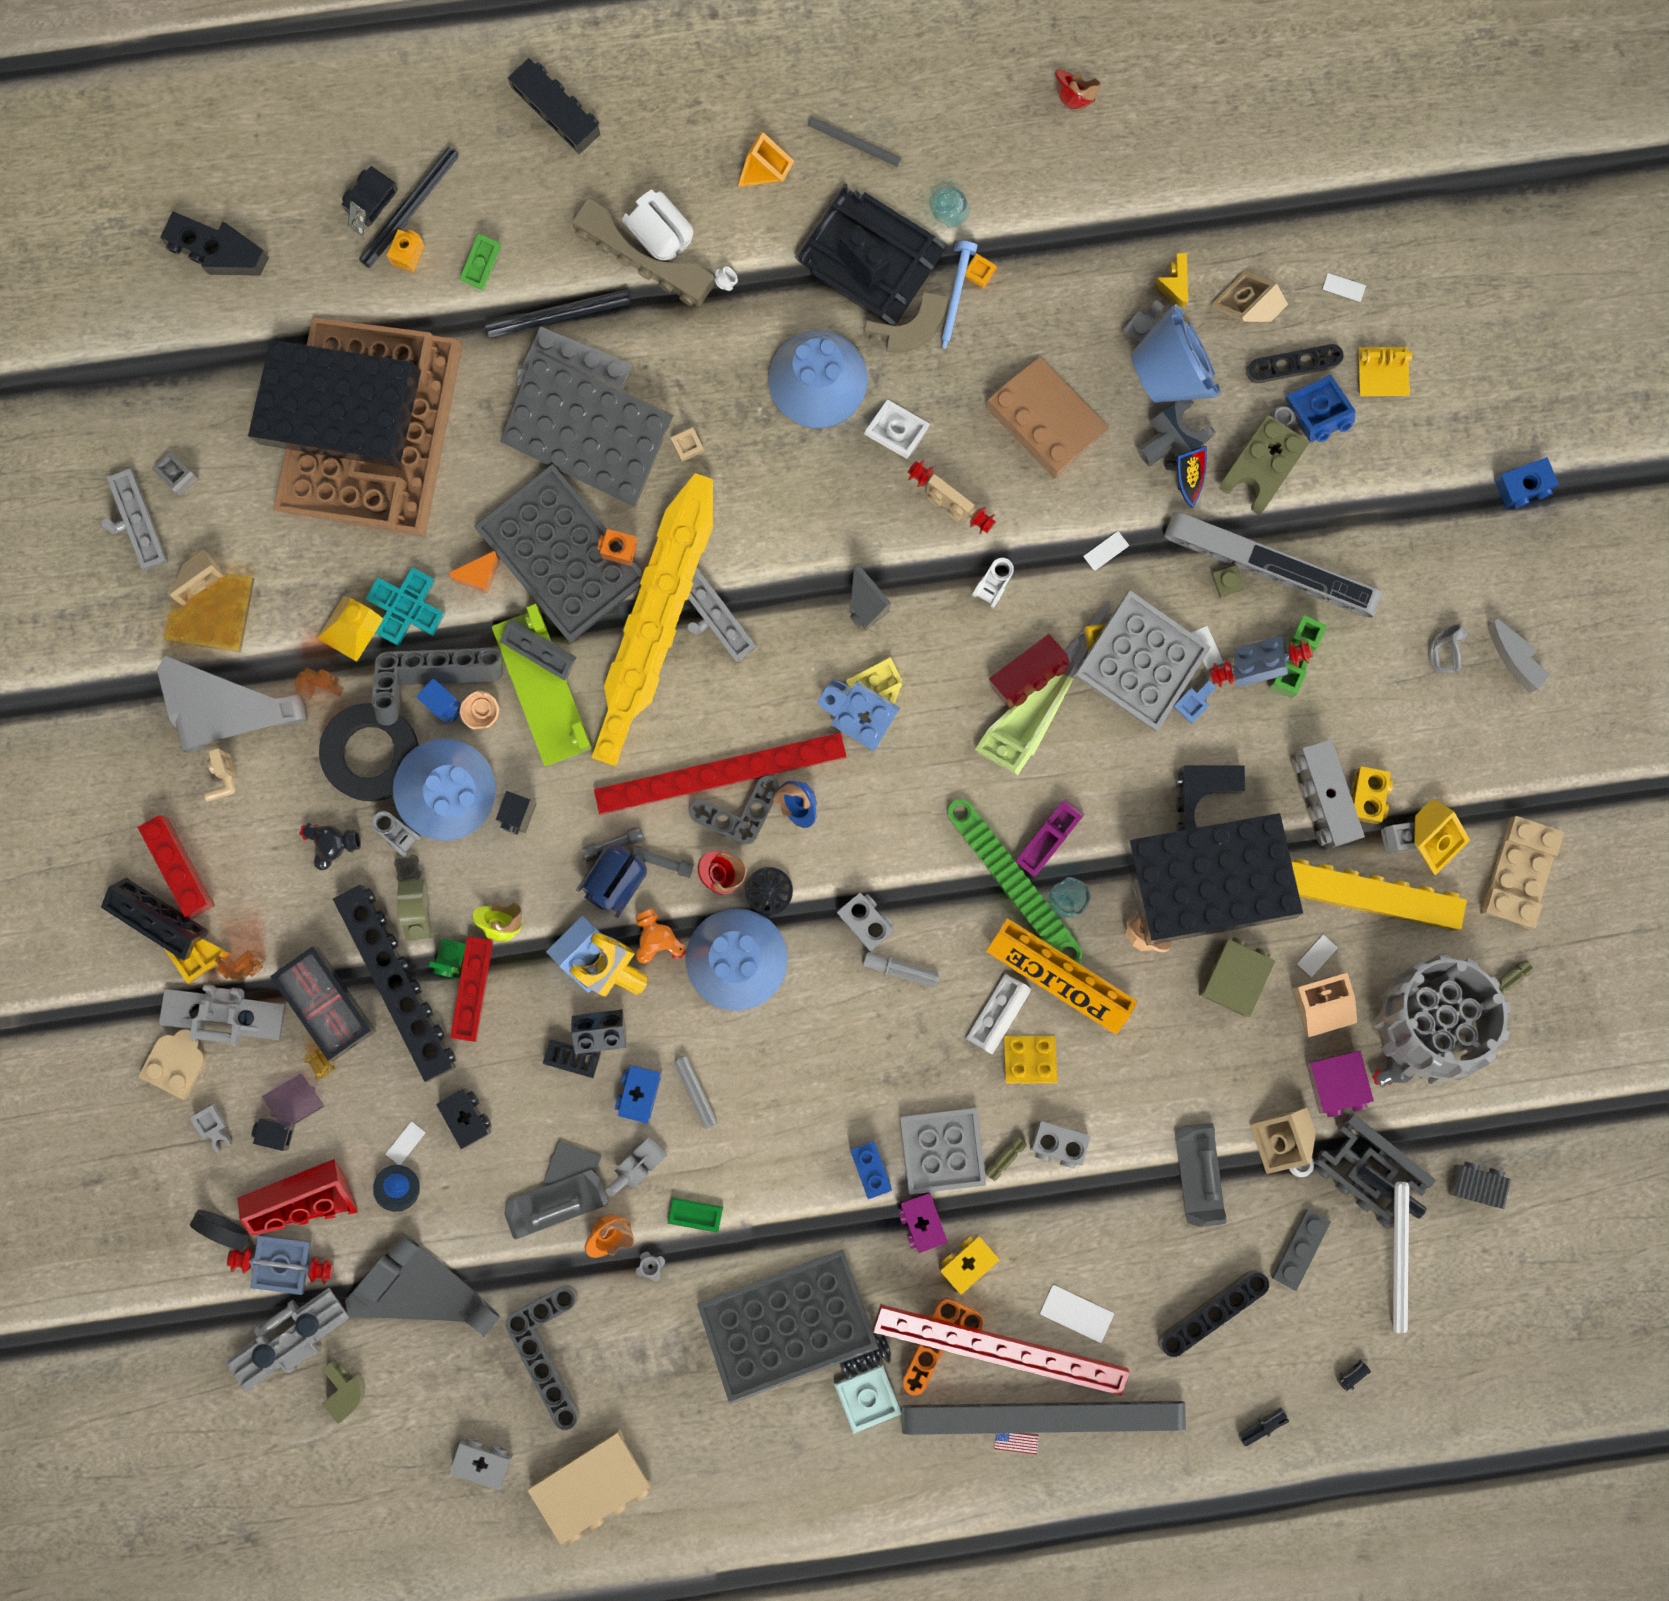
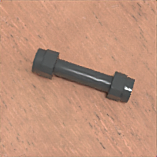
(633, 836)
(682, 868)

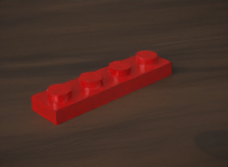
(472, 989)

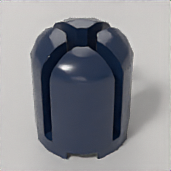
(598, 879)

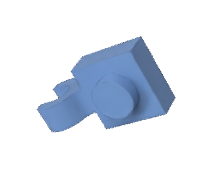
(1194, 703)

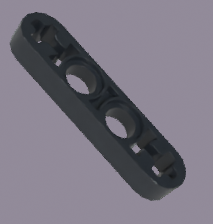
(1294, 361)

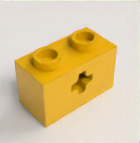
(964, 1277)

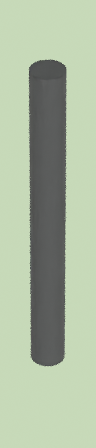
(855, 142)

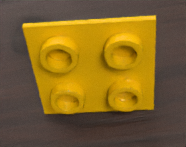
(1384, 371)
(1030, 1059)

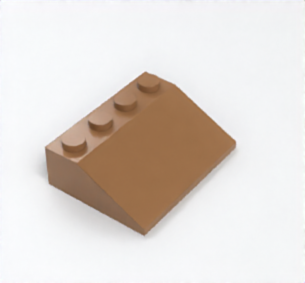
(1046, 417)

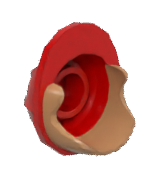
(1074, 91)
(721, 872)

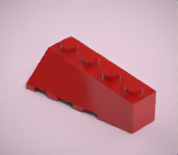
(297, 1199)

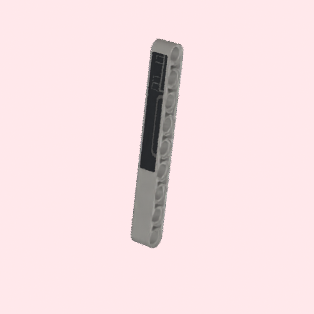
(1273, 564)

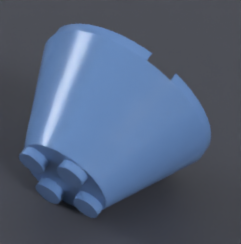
(818, 379)
(444, 789)
(736, 959)

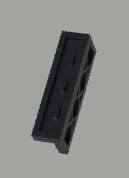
(151, 920)

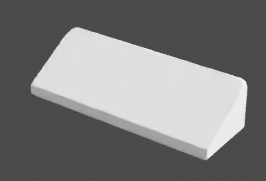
(998, 1013)

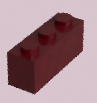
(1029, 672)

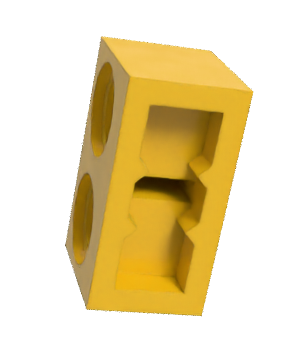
(1363, 793)

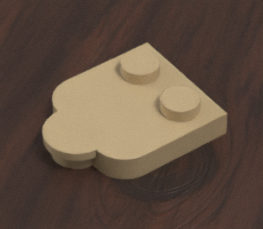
(174, 1064)

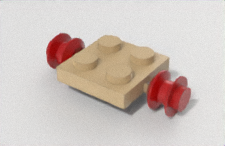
(943, 494)

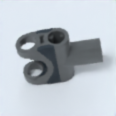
(1172, 435)

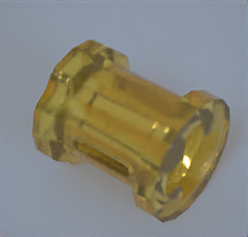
(319, 1064)

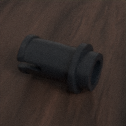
(1353, 1375)

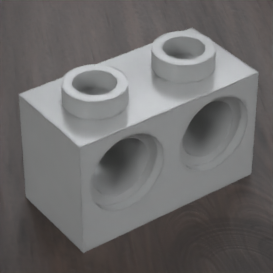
(860, 926)
(1061, 1138)

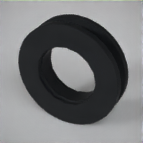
(333, 750)

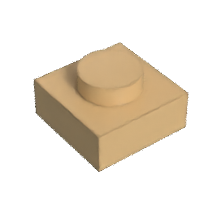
(687, 444)

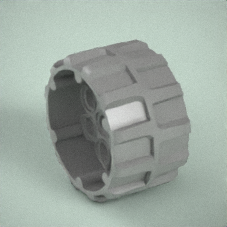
(1483, 1005)

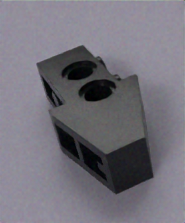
(235, 252)

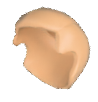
(479, 710)

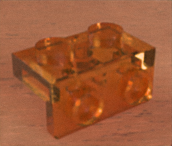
(310, 679)
(244, 966)

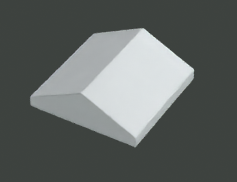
(897, 429)

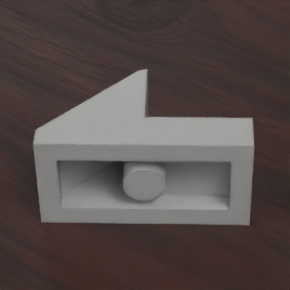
(175, 473)
(1398, 837)

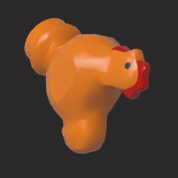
(656, 938)

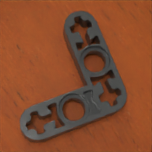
(738, 823)

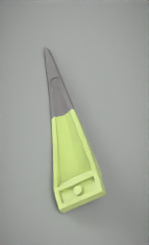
(1021, 729)

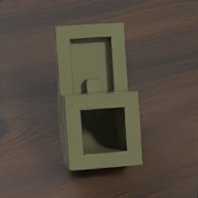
(413, 909)
(349, 1393)

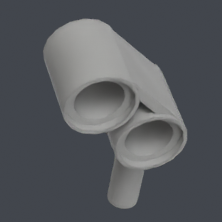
(637, 1166)

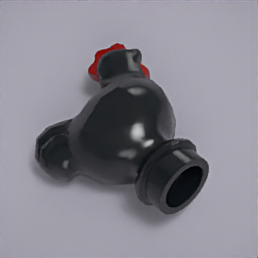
(330, 843)

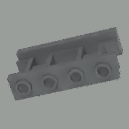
(1384, 1156)

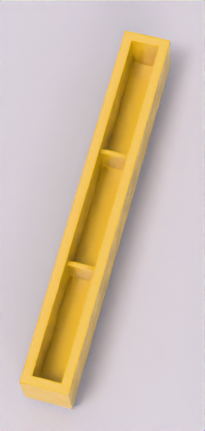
(1378, 896)

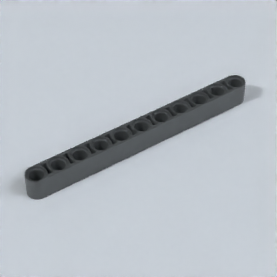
(1043, 1417)

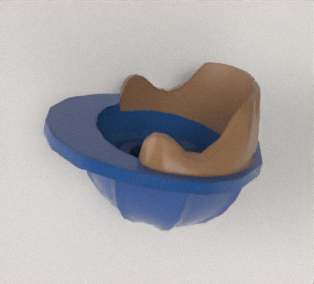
(797, 803)

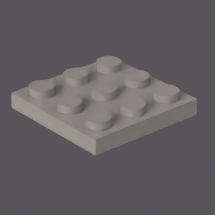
(942, 1151)

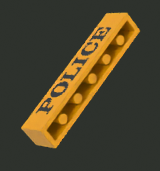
(1061, 976)

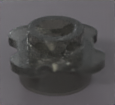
(401, 865)

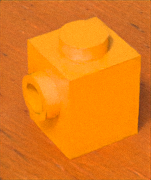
(406, 250)

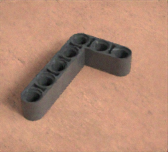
(420, 667)
(542, 1354)

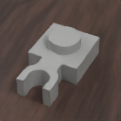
(209, 1123)

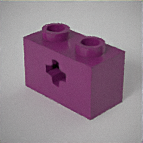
(933, 1234)

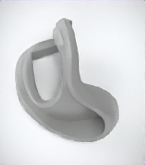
(1449, 635)

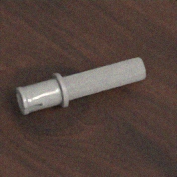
(900, 969)

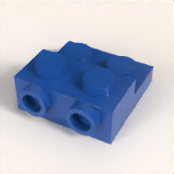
(1321, 409)

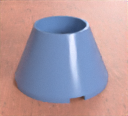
(1174, 361)

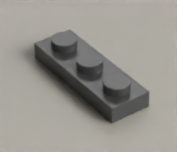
(538, 649)
(1301, 1249)

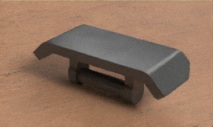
(1200, 1175)
(554, 1204)

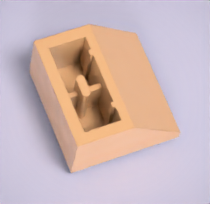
(1326, 1004)

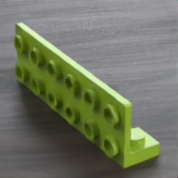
(544, 698)

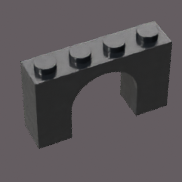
(1201, 780)

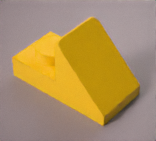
(1177, 286)

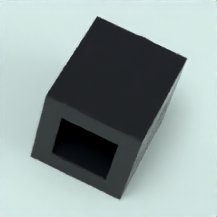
(271, 1134)

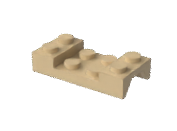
(1522, 872)

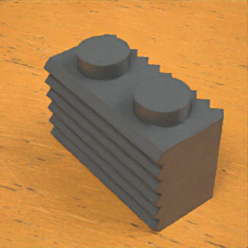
(1480, 1186)

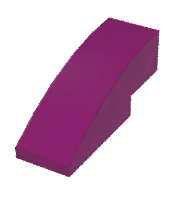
(1049, 837)

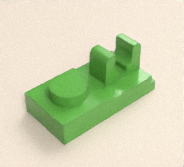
(480, 262)

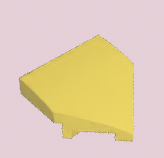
(880, 678)

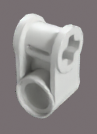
(993, 586)

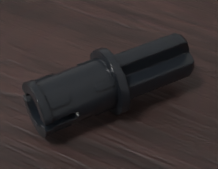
(1263, 1427)

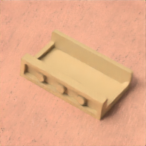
(589, 1488)

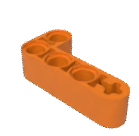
(958, 1317)

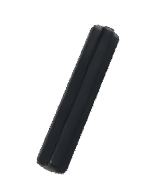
(1387, 1188)

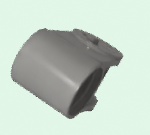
(396, 833)

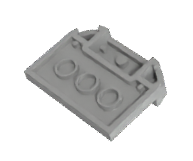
(579, 356)

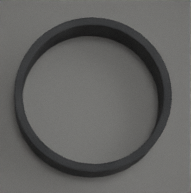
(219, 1229)

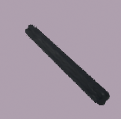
(408, 207)
(557, 313)

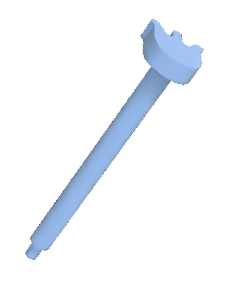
(967, 248)

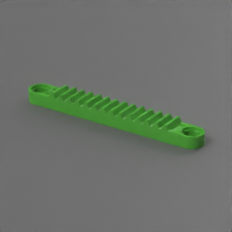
(1012, 879)

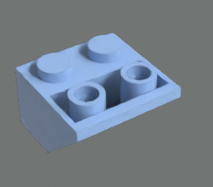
(576, 948)

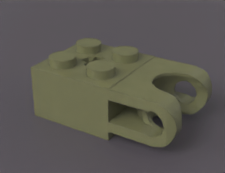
(1261, 468)

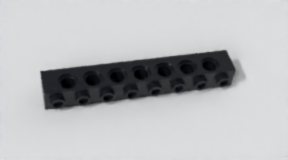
(348, 905)

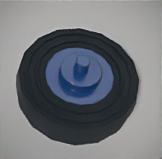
(396, 1188)

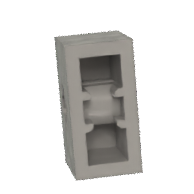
(468, 1468)

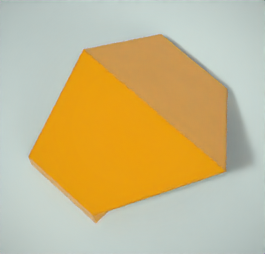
(765, 163)

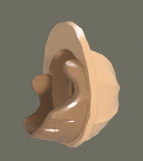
(1136, 936)

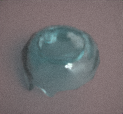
(949, 207)
(1069, 897)

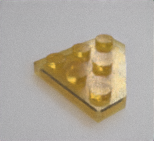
(214, 616)

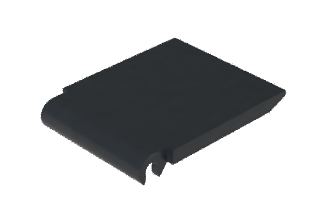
(908, 246)

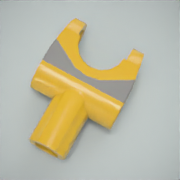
(610, 968)

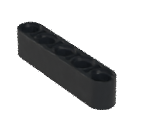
(1226, 1310)

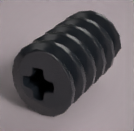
(867, 1359)

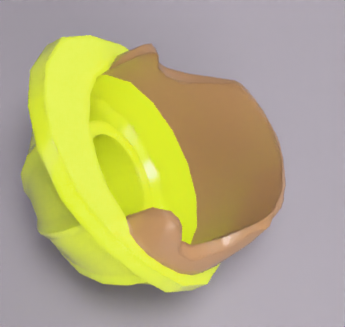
(498, 921)

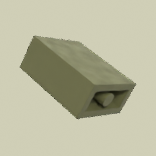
(1237, 977)

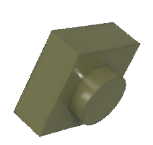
(1228, 581)

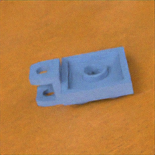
(848, 703)

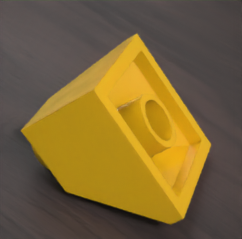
(350, 628)
(1438, 835)

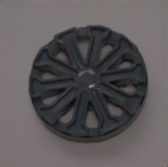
(769, 891)

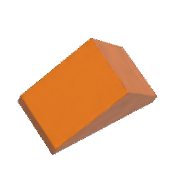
(477, 573)

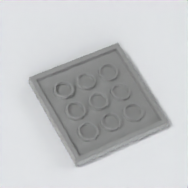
(1142, 661)

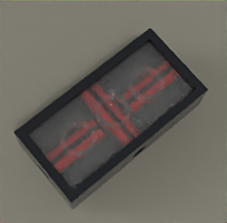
(323, 1003)

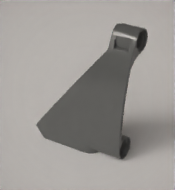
(418, 1286)

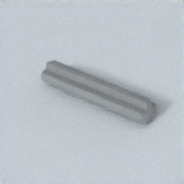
(695, 1092)

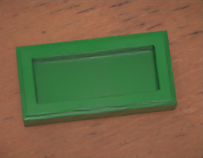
(695, 1215)

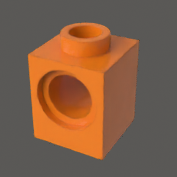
(627, 553)

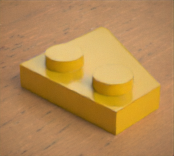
(200, 961)

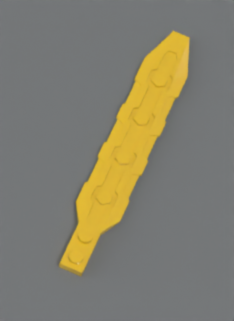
(658, 606)

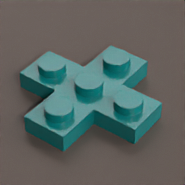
(405, 606)

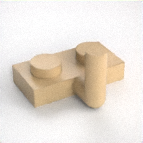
(222, 766)

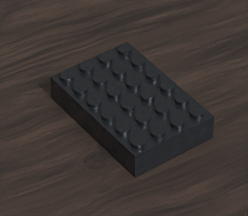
(334, 403)
(1213, 879)

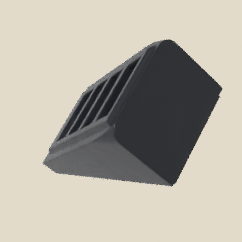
(569, 1067)

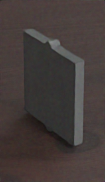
(570, 1162)

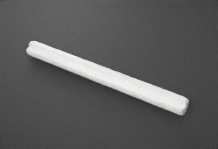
(1401, 1241)

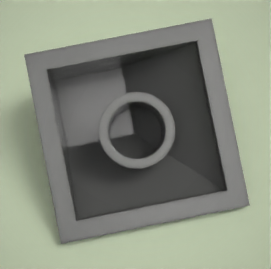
(867, 600)

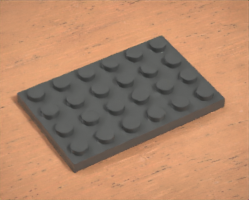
(586, 428)
(552, 550)
(787, 1326)

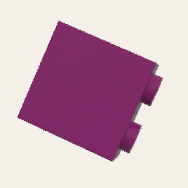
(1339, 1083)

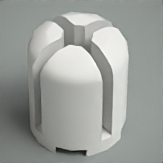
(659, 226)

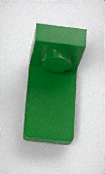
(449, 958)

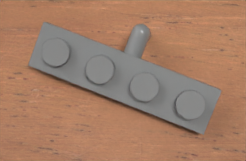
(135, 520)
(718, 618)

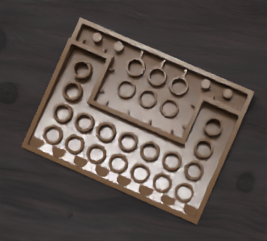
(371, 492)

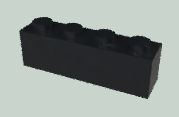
(554, 105)

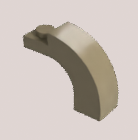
(915, 333)

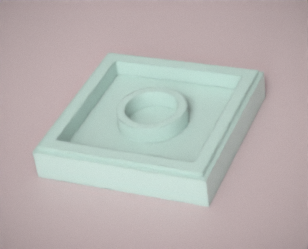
(867, 1398)

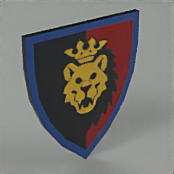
(1190, 473)

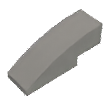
(1517, 656)

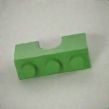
(1311, 632)

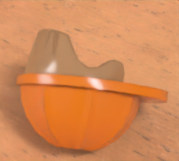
(608, 1236)

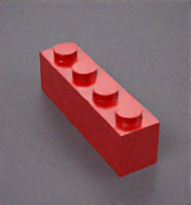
(175, 866)

